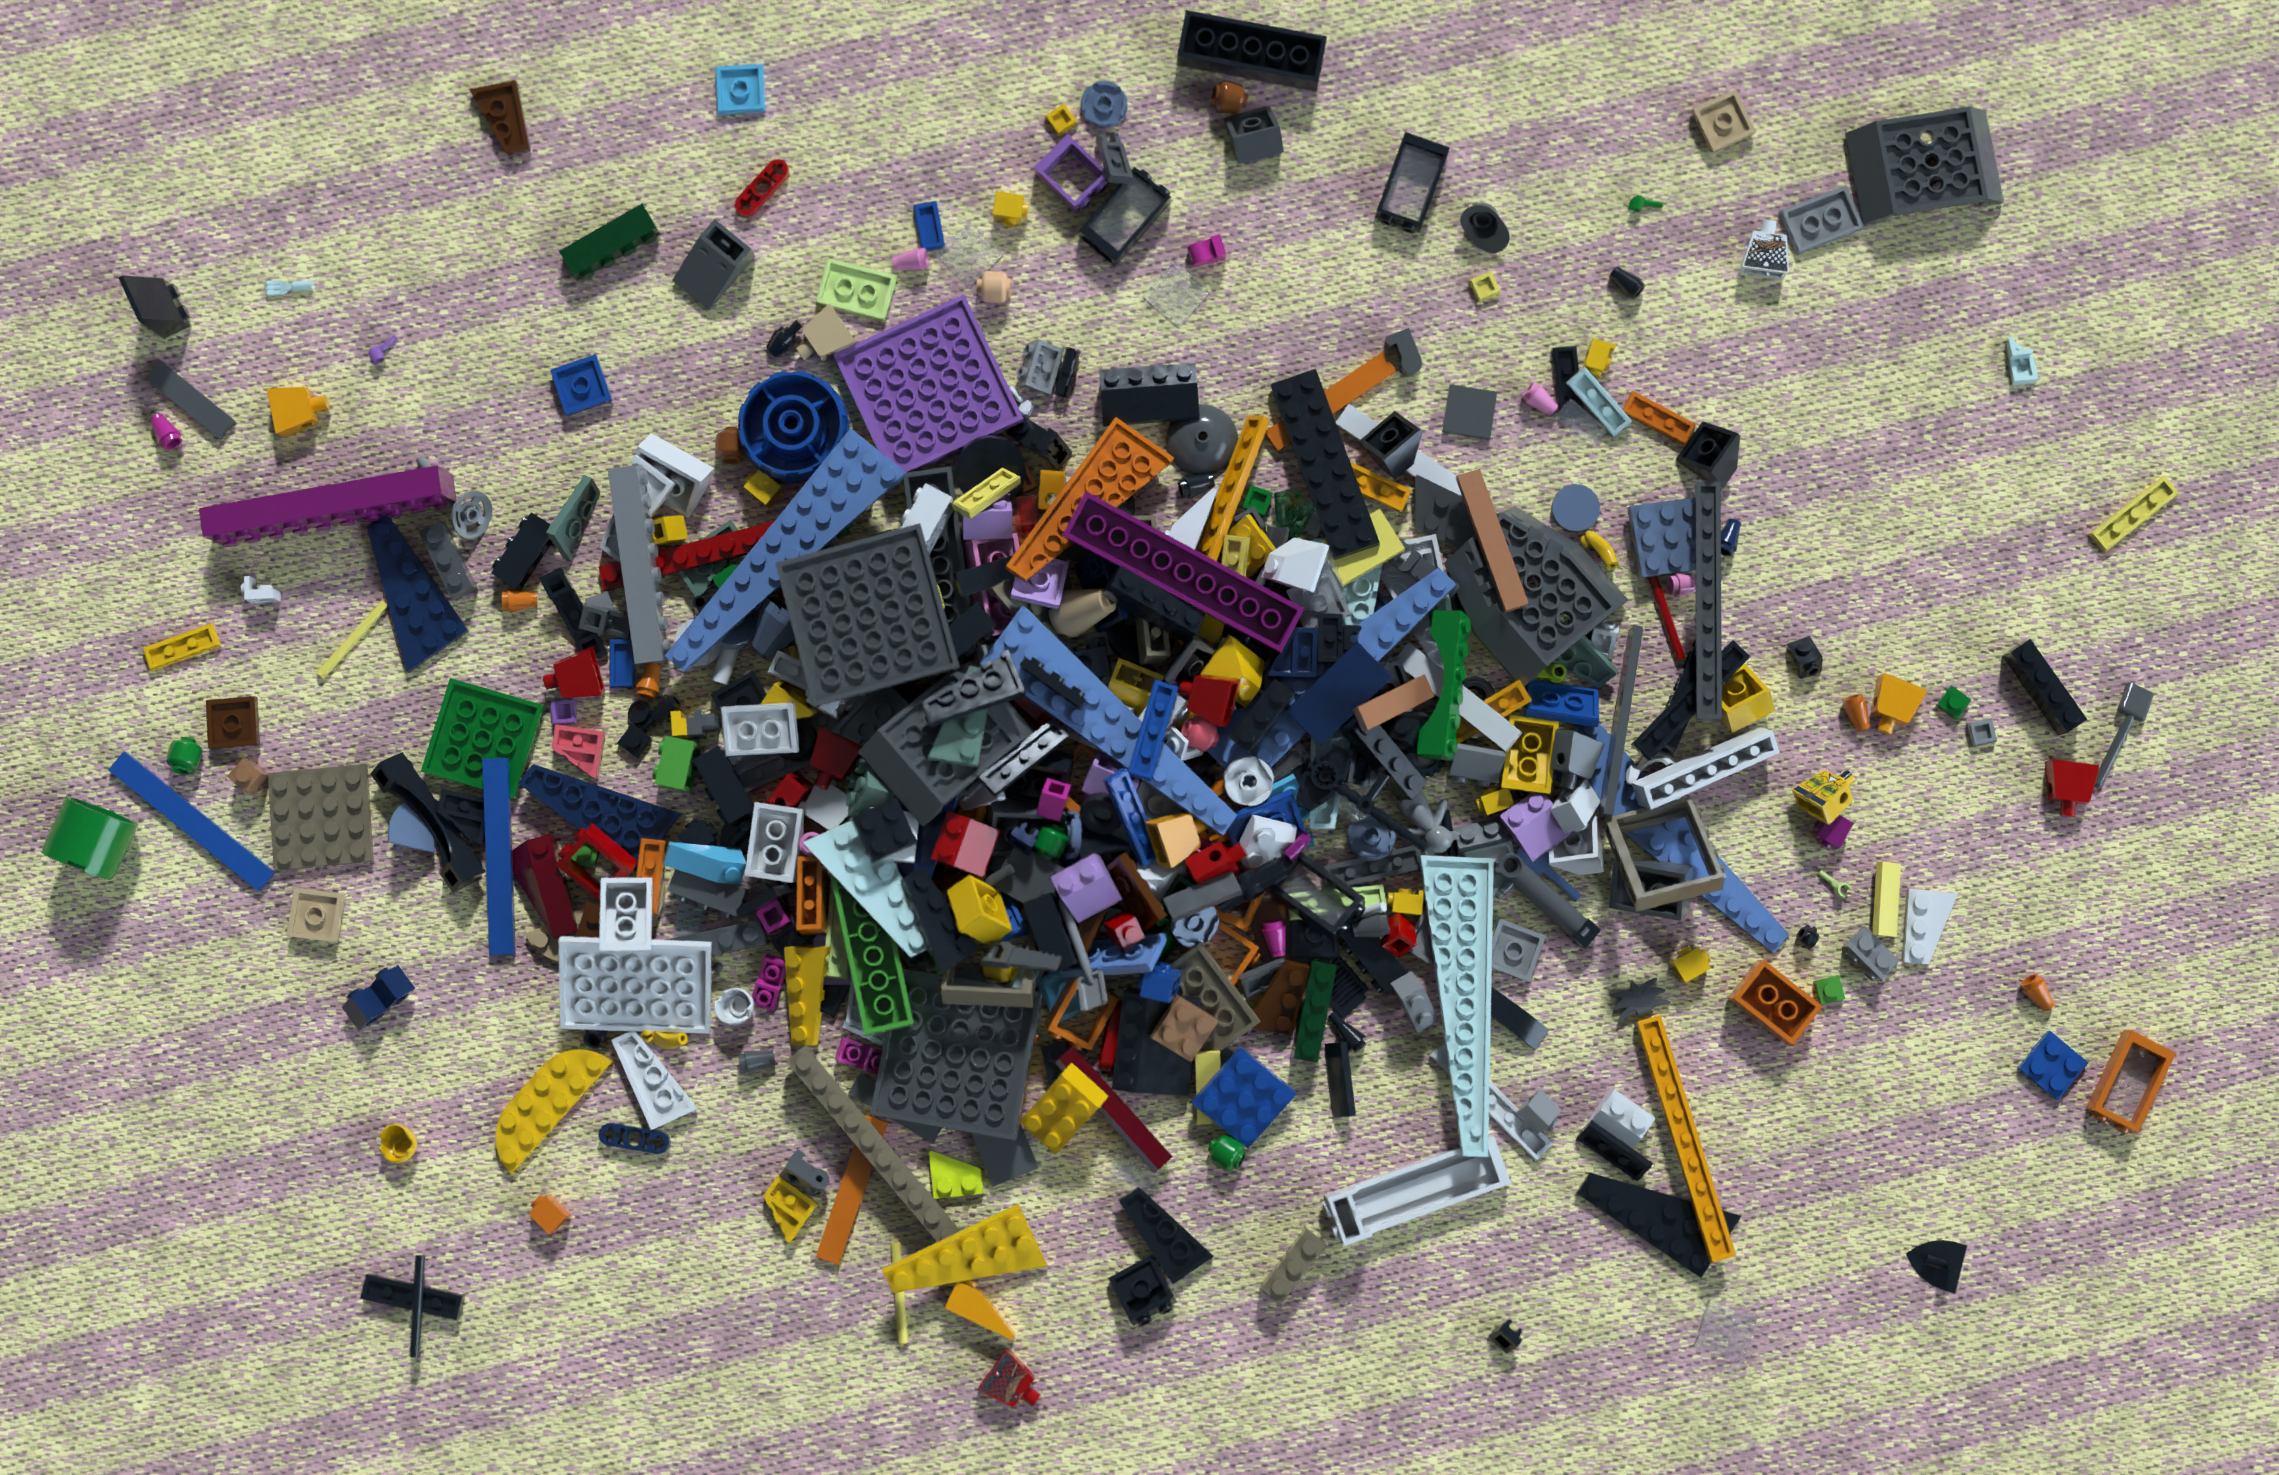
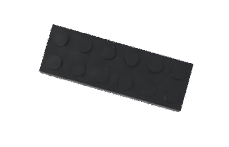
(1251, 50)

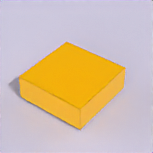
(1061, 119)

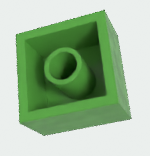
(676, 764)

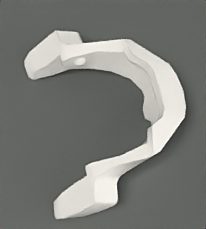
(1634, 771)

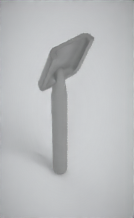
(1091, 985)

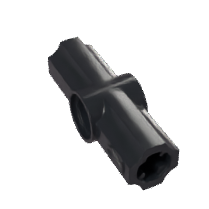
(1254, 883)

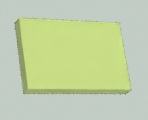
(856, 289)

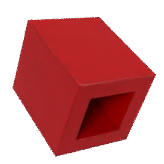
(1123, 930)
(1401, 936)

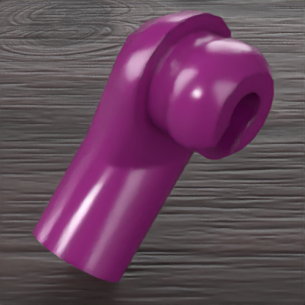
(1301, 841)

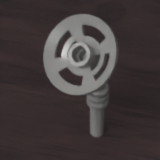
(467, 511)

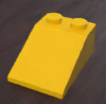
(1529, 758)

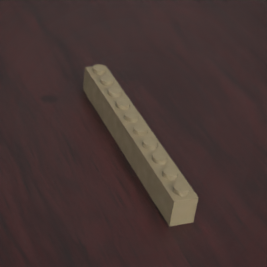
(872, 1144)

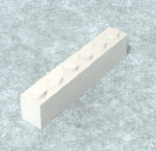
(1705, 767)

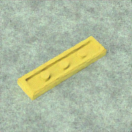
(2133, 513)

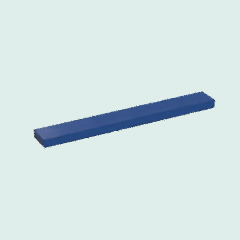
(191, 821)
(499, 856)

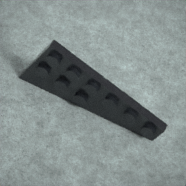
(1654, 1216)

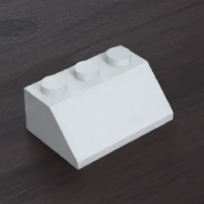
(686, 471)

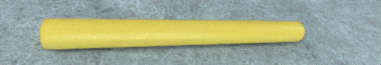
(352, 639)
(900, 1299)

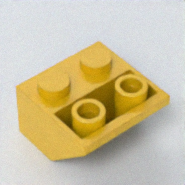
(1133, 684)

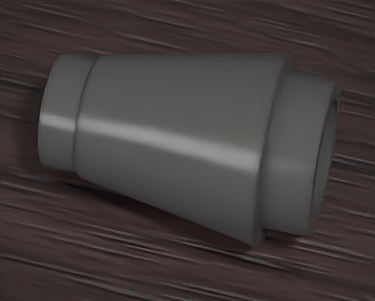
(1372, 926)
(755, 1061)

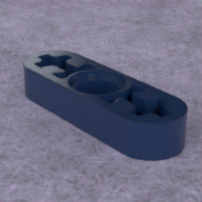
(617, 1128)

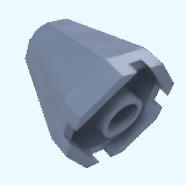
(772, 629)

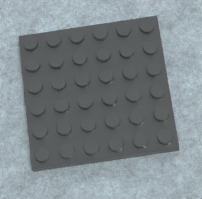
(867, 615)
(957, 1061)

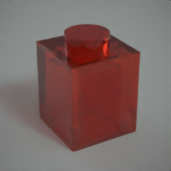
(1026, 513)

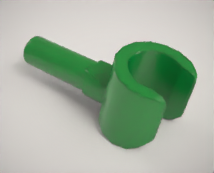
(1638, 201)

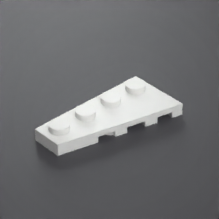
(658, 489)
(653, 1085)

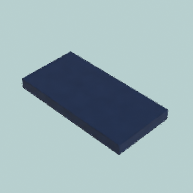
(1337, 692)

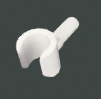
(1025, 406)

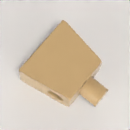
(825, 335)

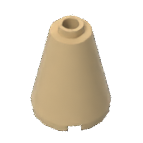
(1080, 611)

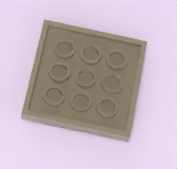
(320, 817)
(1218, 995)

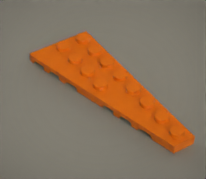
(1111, 471)

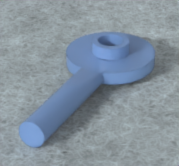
(1542, 865)

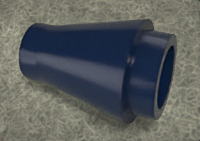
(1730, 537)

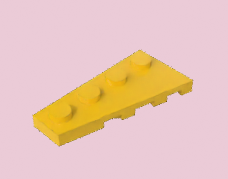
(805, 981)

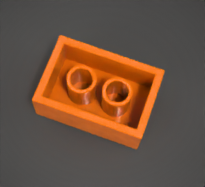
(1775, 1002)

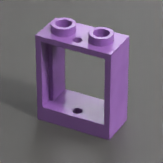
(1055, 156)

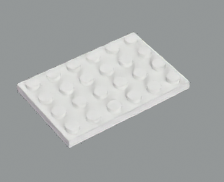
(635, 989)

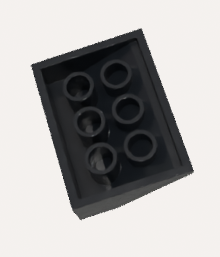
(1141, 1061)

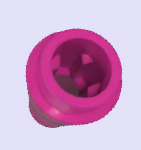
(166, 433)
(1274, 935)

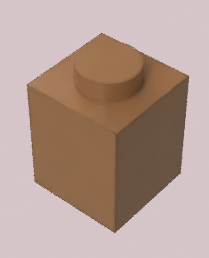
(248, 776)

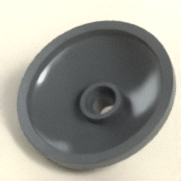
(1202, 456)

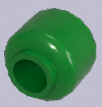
(184, 756)
(1051, 842)
(1226, 1153)

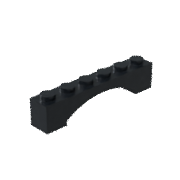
(401, 779)

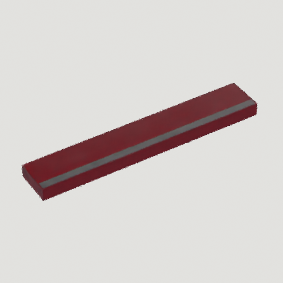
(1120, 1115)

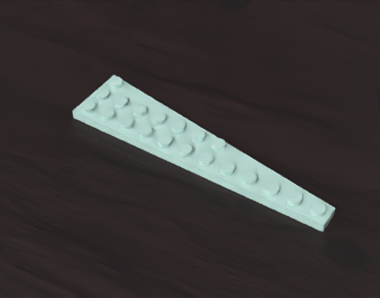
(1460, 928)

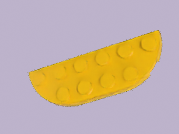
(545, 1102)

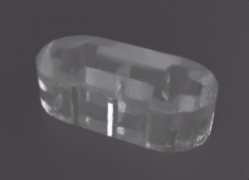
(1623, 548)

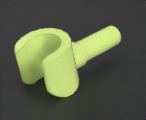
(1836, 885)

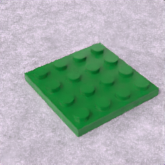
(479, 726)

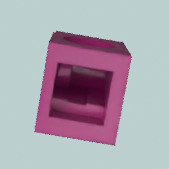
(1207, 251)

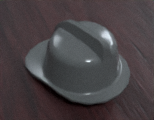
(1485, 227)

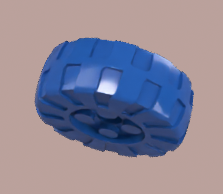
(772, 406)

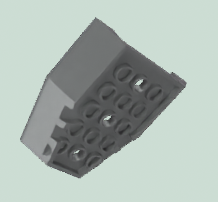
(1568, 584)

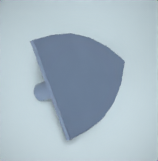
(409, 830)

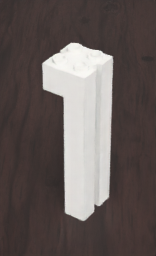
(1412, 1192)

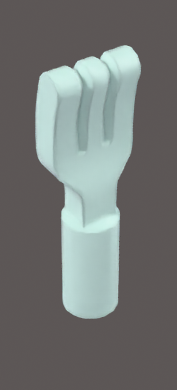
(279, 287)

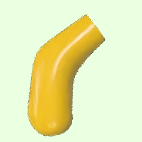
(1602, 547)
(664, 1039)

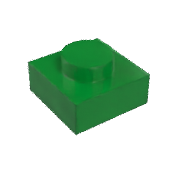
(1259, 499)
(1953, 702)

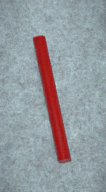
(1667, 618)

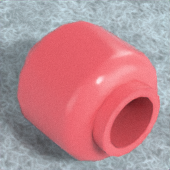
(1200, 733)

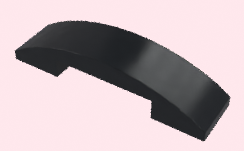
(570, 608)
(1516, 1019)

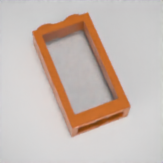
(2130, 1082)

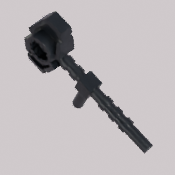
(1325, 777)

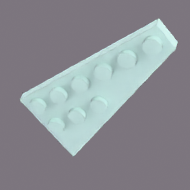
(872, 885)

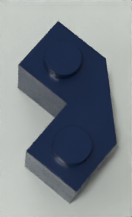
(369, 1005)

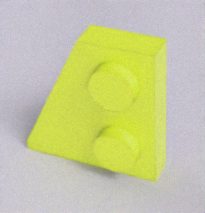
(953, 1177)

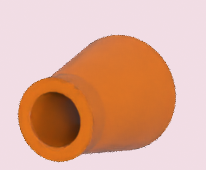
(518, 600)
(649, 682)
(1857, 711)
(2037, 991)

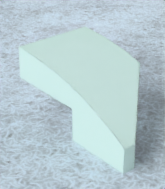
(2021, 363)

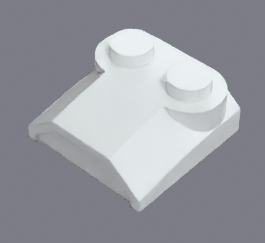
(1266, 840)

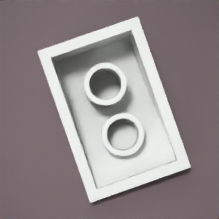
(1191, 525)
(775, 842)
(626, 914)

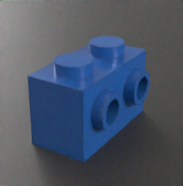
(1161, 983)

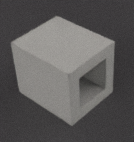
(1539, 1112)

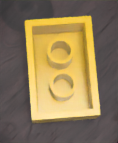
(1063, 1109)

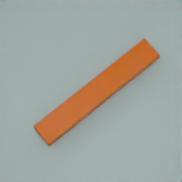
(1342, 393)
(847, 1201)

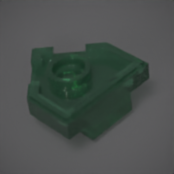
(1292, 511)

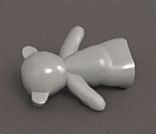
(1428, 824)

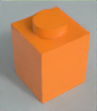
(548, 1213)

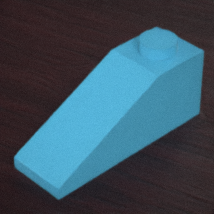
(706, 861)

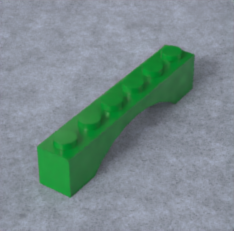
(1438, 734)

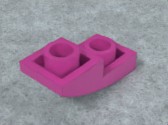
(769, 982)
(859, 1055)

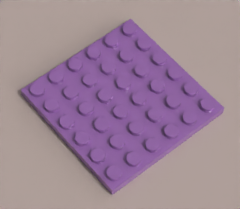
(929, 386)

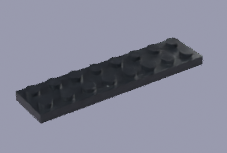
(1324, 464)

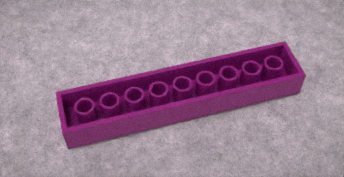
(328, 505)
(1182, 572)

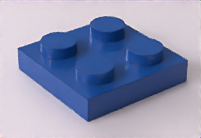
(581, 385)
(2052, 1065)

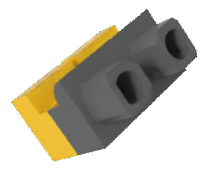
(693, 727)

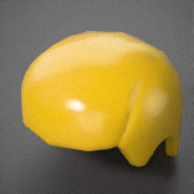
(390, 1146)

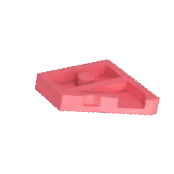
(580, 747)

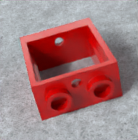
(604, 845)

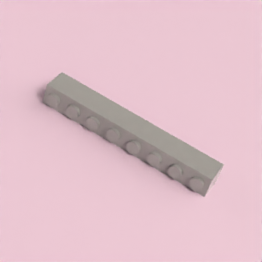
(638, 563)

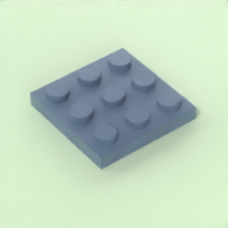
(1663, 537)

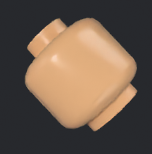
(994, 287)

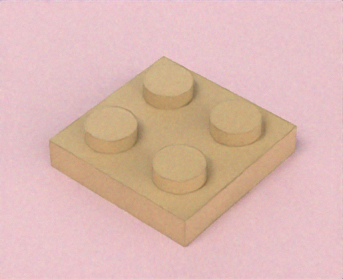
(1723, 121)
(315, 915)

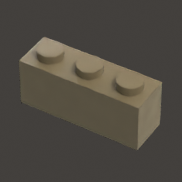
(1293, 1265)

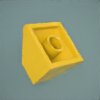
(1238, 662)
(787, 693)

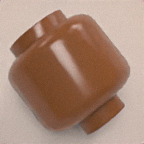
(1229, 97)
(728, 446)

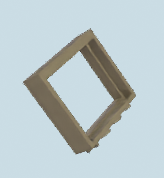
(1645, 817)
(991, 996)

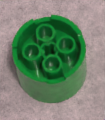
(89, 838)

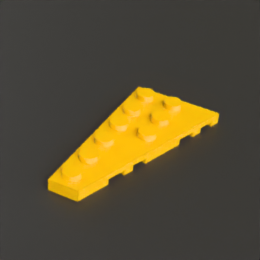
(982, 1250)

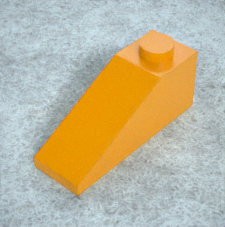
(975, 1306)

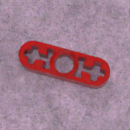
(768, 170)
(1110, 1039)

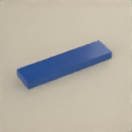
(1152, 730)
(1130, 814)

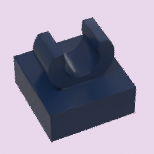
(1022, 840)

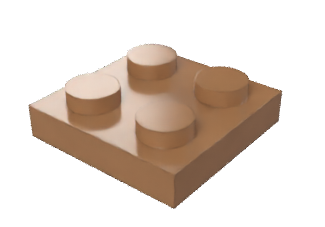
(1184, 1028)

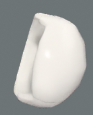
(725, 1009)

